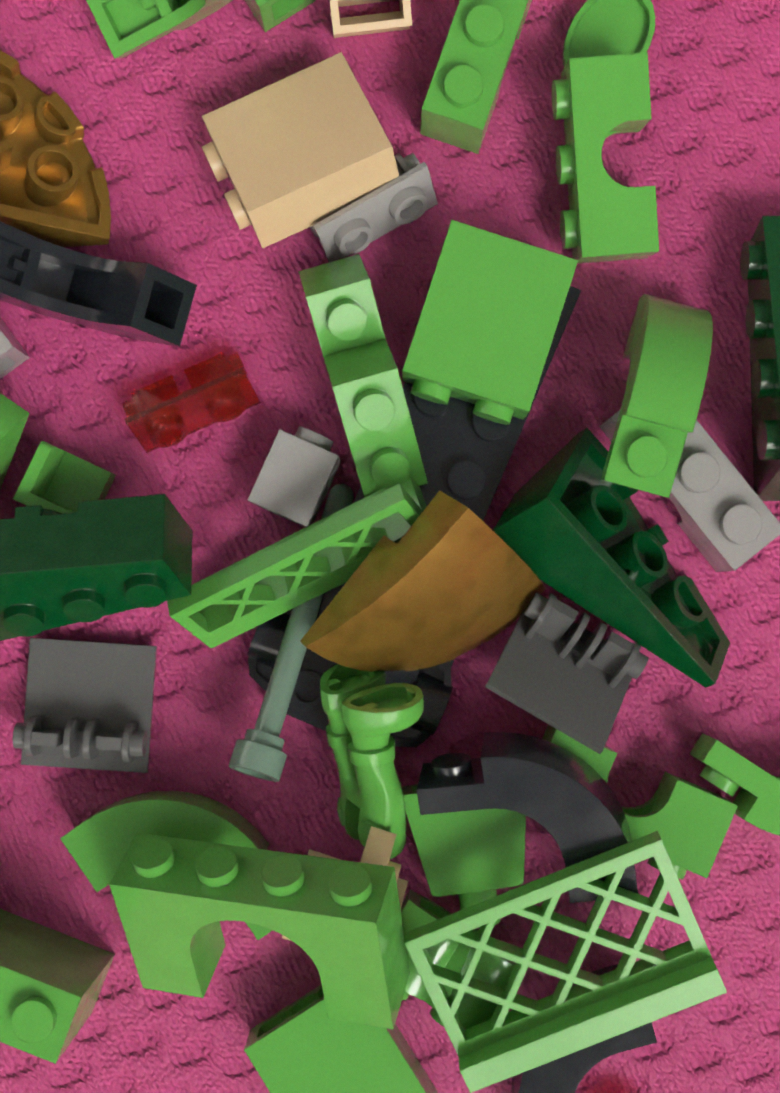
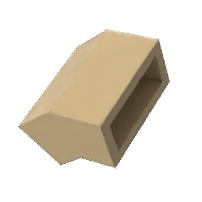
(369, 23)

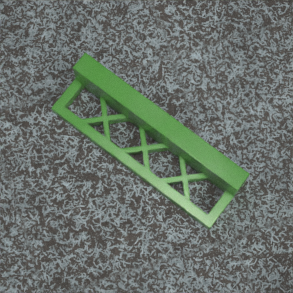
(296, 566)

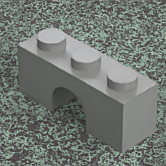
(716, 503)

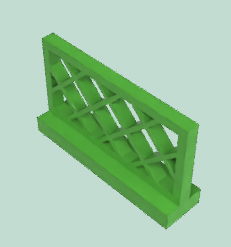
(573, 1014)

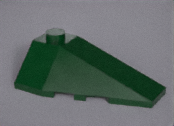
(602, 555)

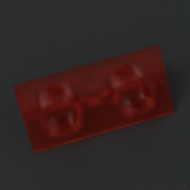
(165, 416)

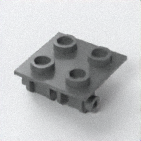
(566, 671)
(87, 705)

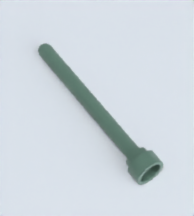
(261, 750)

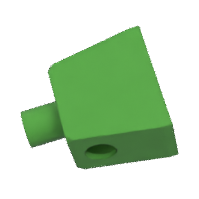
(468, 850)

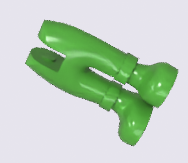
(360, 719)

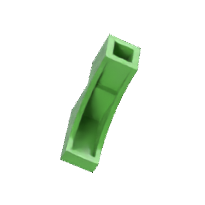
(363, 374)

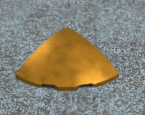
(45, 167)
(427, 596)

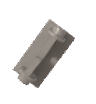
(379, 211)

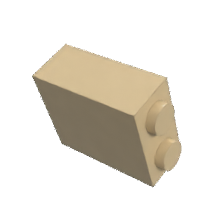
(298, 150)

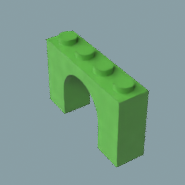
(334, 909)

